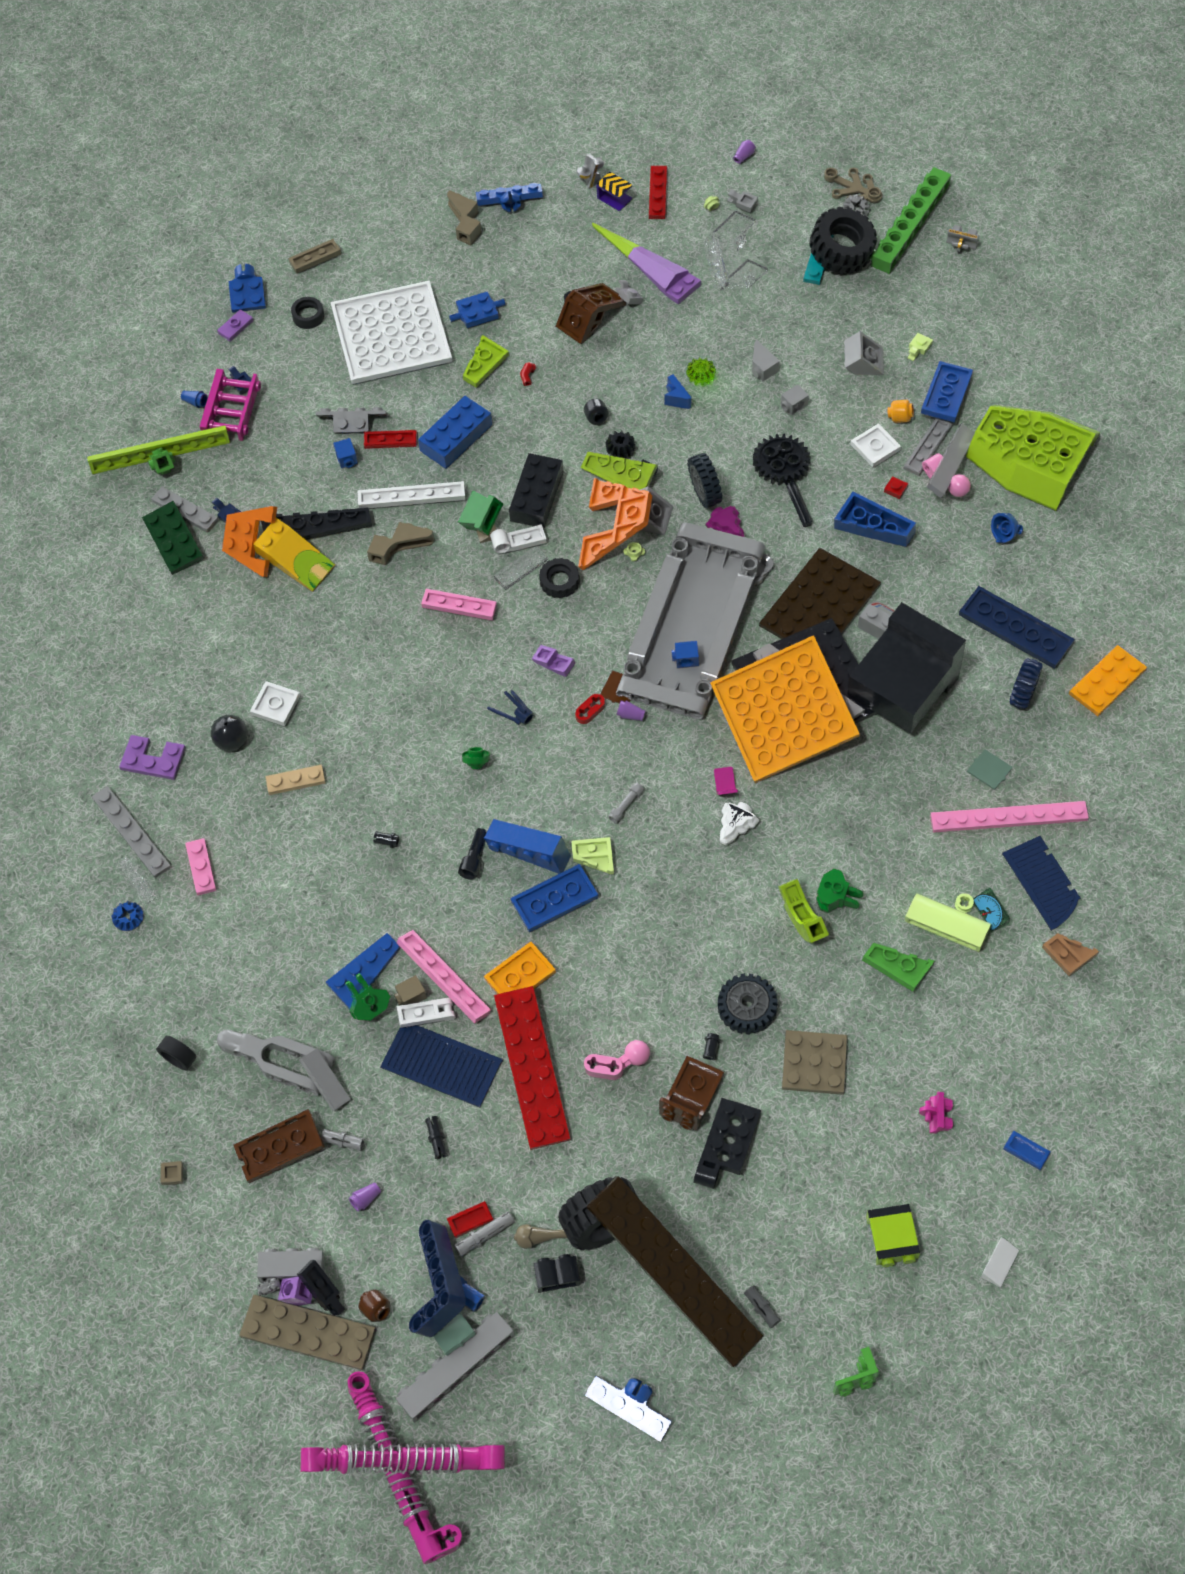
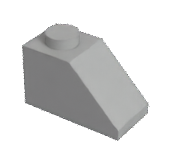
(764, 362)

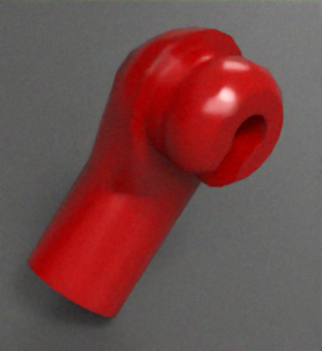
(524, 374)

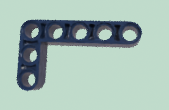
(445, 1280)

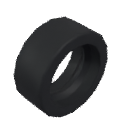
(310, 322)
(176, 1053)

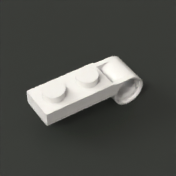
(518, 539)

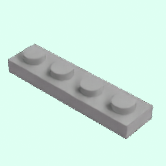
(188, 510)

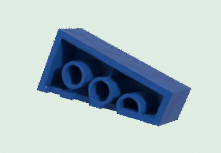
(874, 521)
(528, 845)

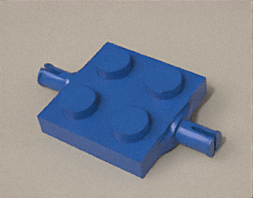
(477, 309)

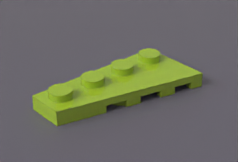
(620, 470)

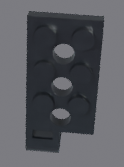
(709, 1165)

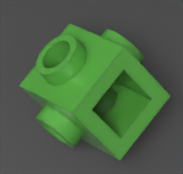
(167, 464)

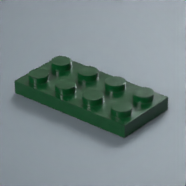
(172, 537)

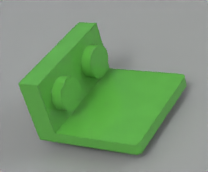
(867, 1375)

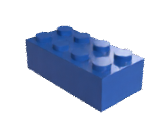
(455, 432)

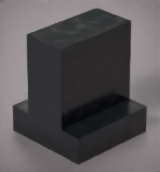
(907, 668)

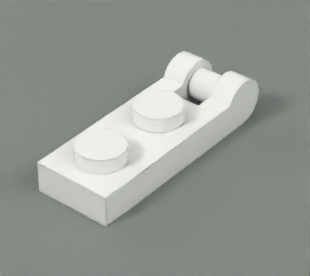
(425, 1012)

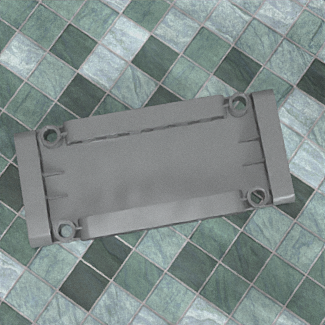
(691, 604)

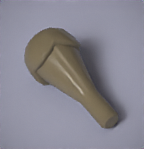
(528, 1236)

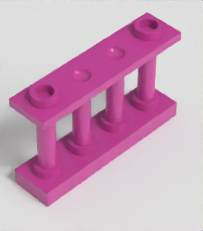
(216, 395)

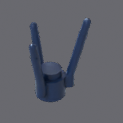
(522, 713)

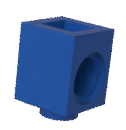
(345, 453)
(686, 654)

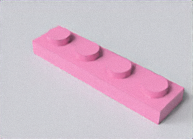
(459, 604)

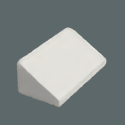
(1000, 1262)

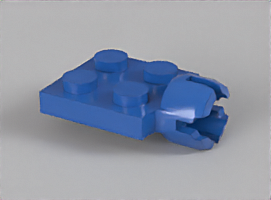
(246, 290)

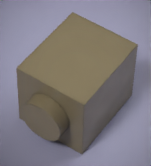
(410, 991)

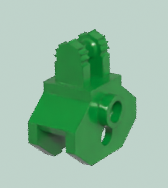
(834, 891)
(365, 999)

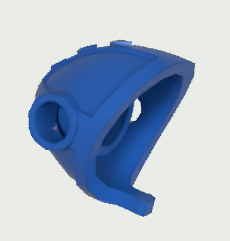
(1007, 527)

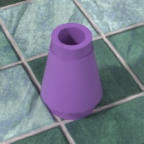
(744, 151)
(630, 711)
(363, 1197)

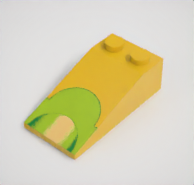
(293, 555)

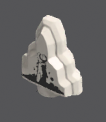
(736, 821)

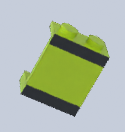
(893, 1235)

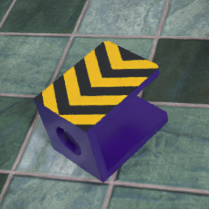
(612, 191)

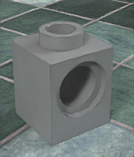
(794, 400)

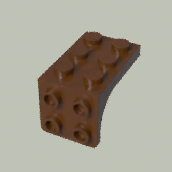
(690, 1094)

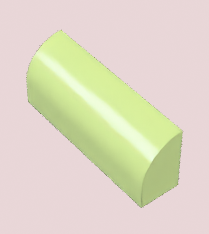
(947, 922)

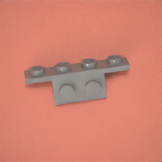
(351, 421)

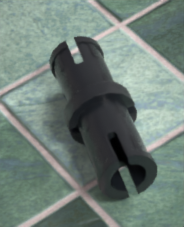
(436, 1137)

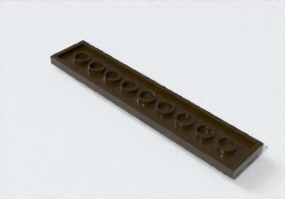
(674, 1271)

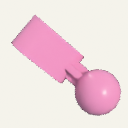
(959, 484)
(636, 1053)

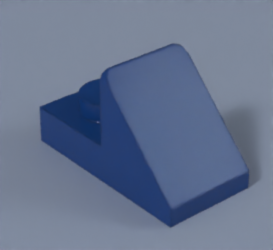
(677, 394)

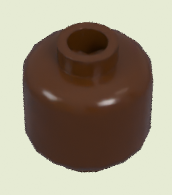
(374, 1305)

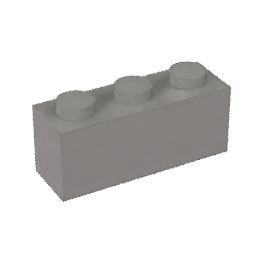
(285, 1263)

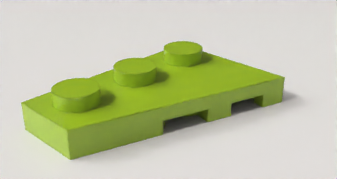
(485, 360)

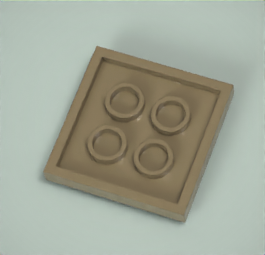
(814, 1062)

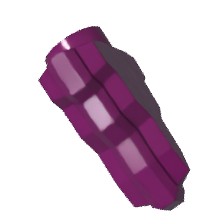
(726, 521)

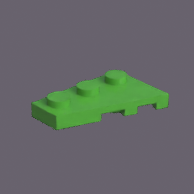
(902, 968)

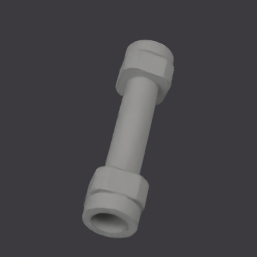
(635, 791)

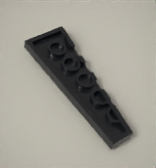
(325, 524)

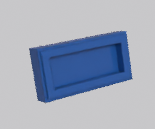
(1026, 1150)

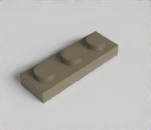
(314, 256)

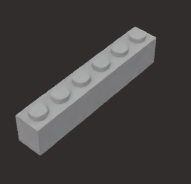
(454, 1368)

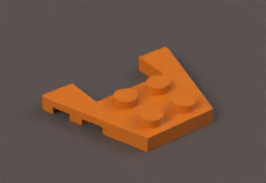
(241, 534)

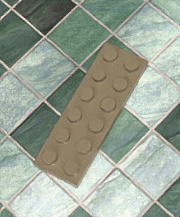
(307, 1332)

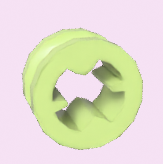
(964, 897)

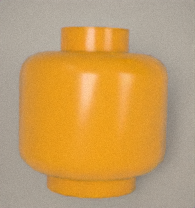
(901, 411)

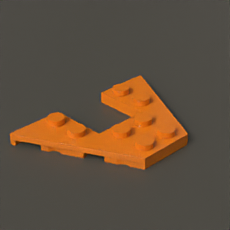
(630, 518)

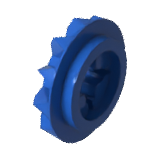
(122, 922)

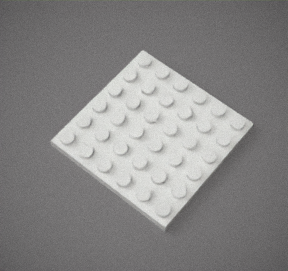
(391, 332)

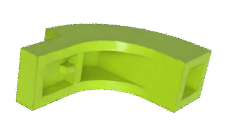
(804, 919)

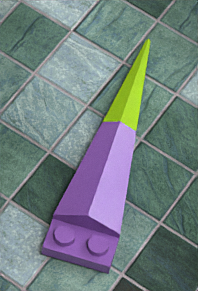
(667, 276)

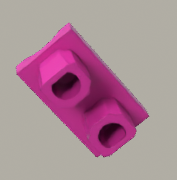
(934, 1113)

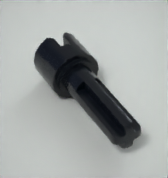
(470, 864)

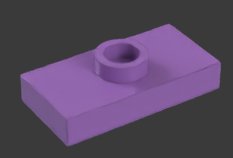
(235, 325)

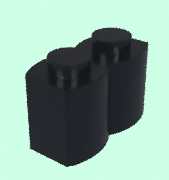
(556, 1273)

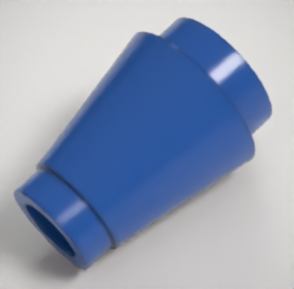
(195, 398)

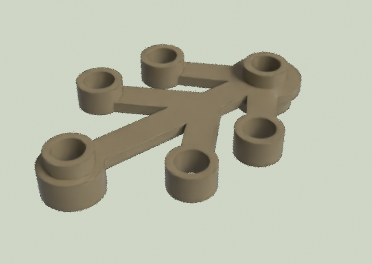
(831, 175)

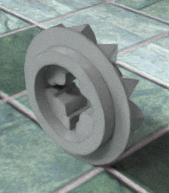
(855, 199)

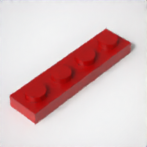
(657, 194)

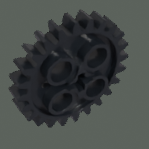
(785, 454)

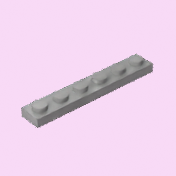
(131, 832)

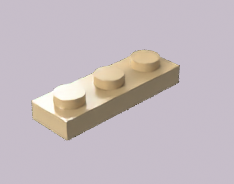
(295, 779)

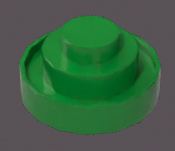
(476, 757)

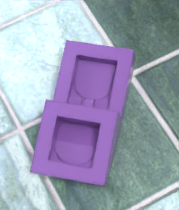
(553, 661)

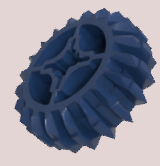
(1026, 683)

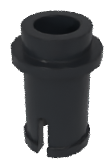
(386, 839)
(712, 1041)

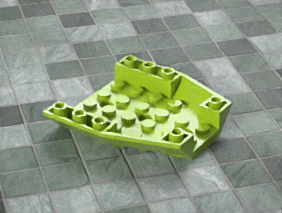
(1026, 467)

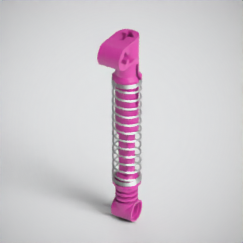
(405, 1459)
(401, 1484)

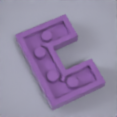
(165, 766)

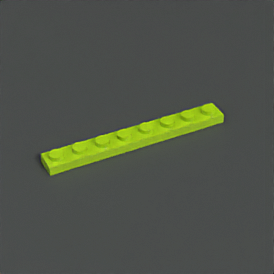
(140, 453)

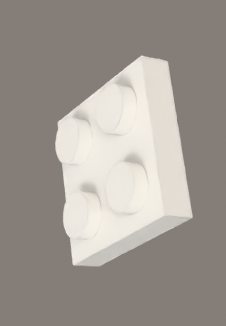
(875, 445)
(275, 703)

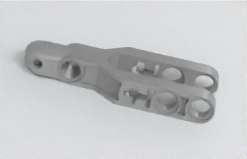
(253, 1047)

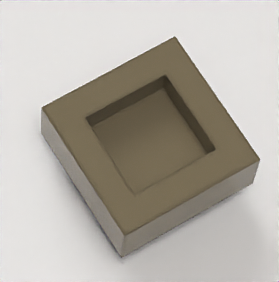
(172, 1173)

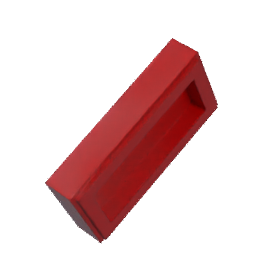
(470, 1219)

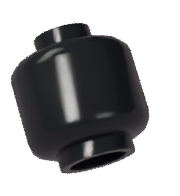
(596, 411)

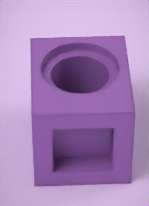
(294, 1292)

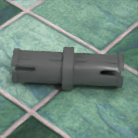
(762, 1306)

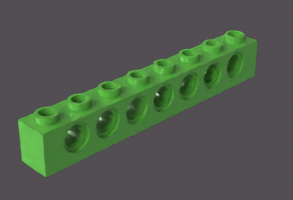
(911, 220)

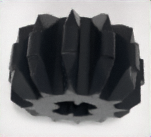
(620, 444)

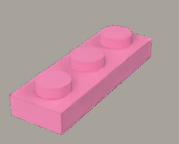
(200, 866)

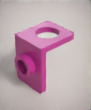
(724, 780)

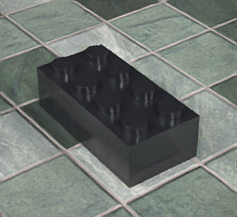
(536, 490)

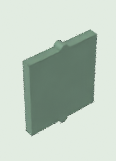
(989, 769)
(454, 1334)

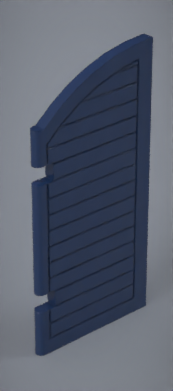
(1043, 881)

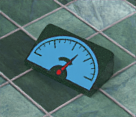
(991, 909)

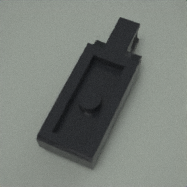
(321, 1287)

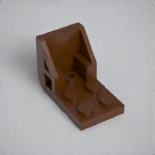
(585, 310)

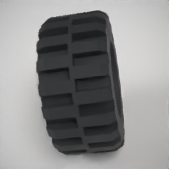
(845, 223)
(580, 1224)

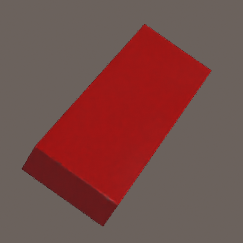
(390, 439)

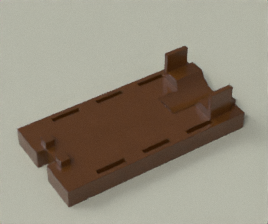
(279, 1147)

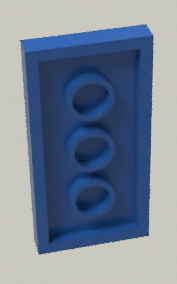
(946, 391)
(554, 898)

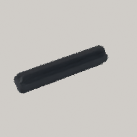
(799, 504)

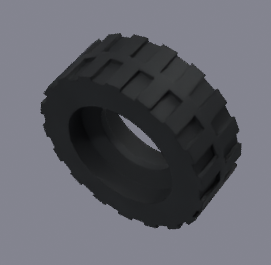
(556, 565)

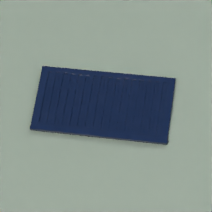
(442, 1064)

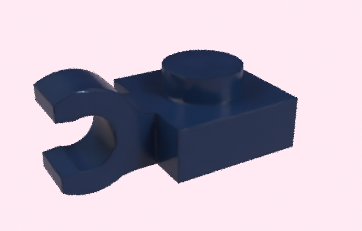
(234, 373)
(223, 510)

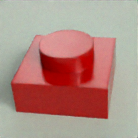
(895, 487)

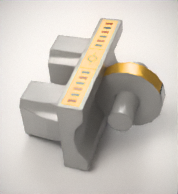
(589, 171)
(962, 239)

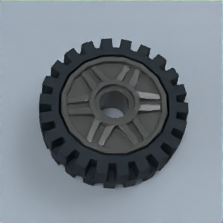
(704, 480)
(750, 990)

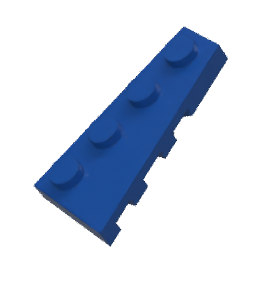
(368, 964)

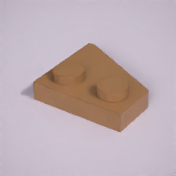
(1068, 953)

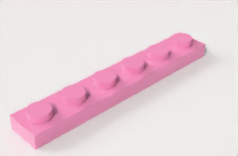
(443, 976)

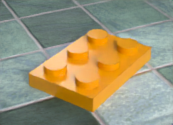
(521, 970)

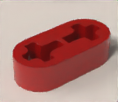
(592, 711)

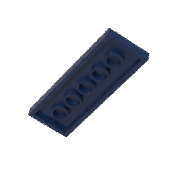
(1016, 627)

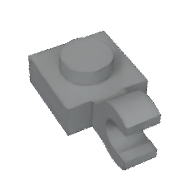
(743, 201)
(628, 294)

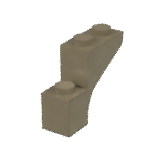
(465, 211)
(405, 537)

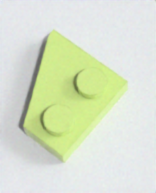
(594, 854)

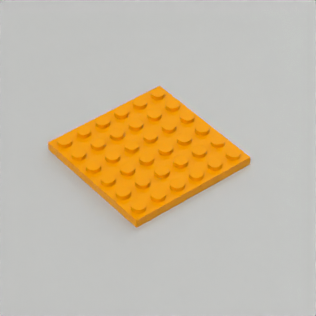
(784, 709)

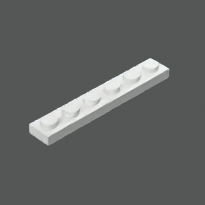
(411, 495)

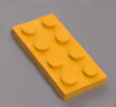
(1107, 680)

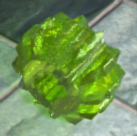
(701, 371)

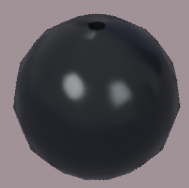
(229, 733)

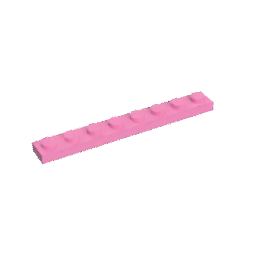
(1009, 816)

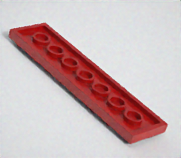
(531, 1068)

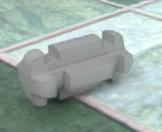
(268, 1286)

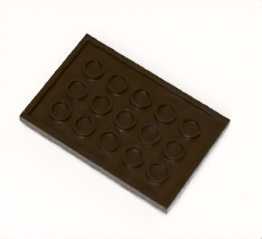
(820, 592)

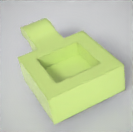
(918, 345)

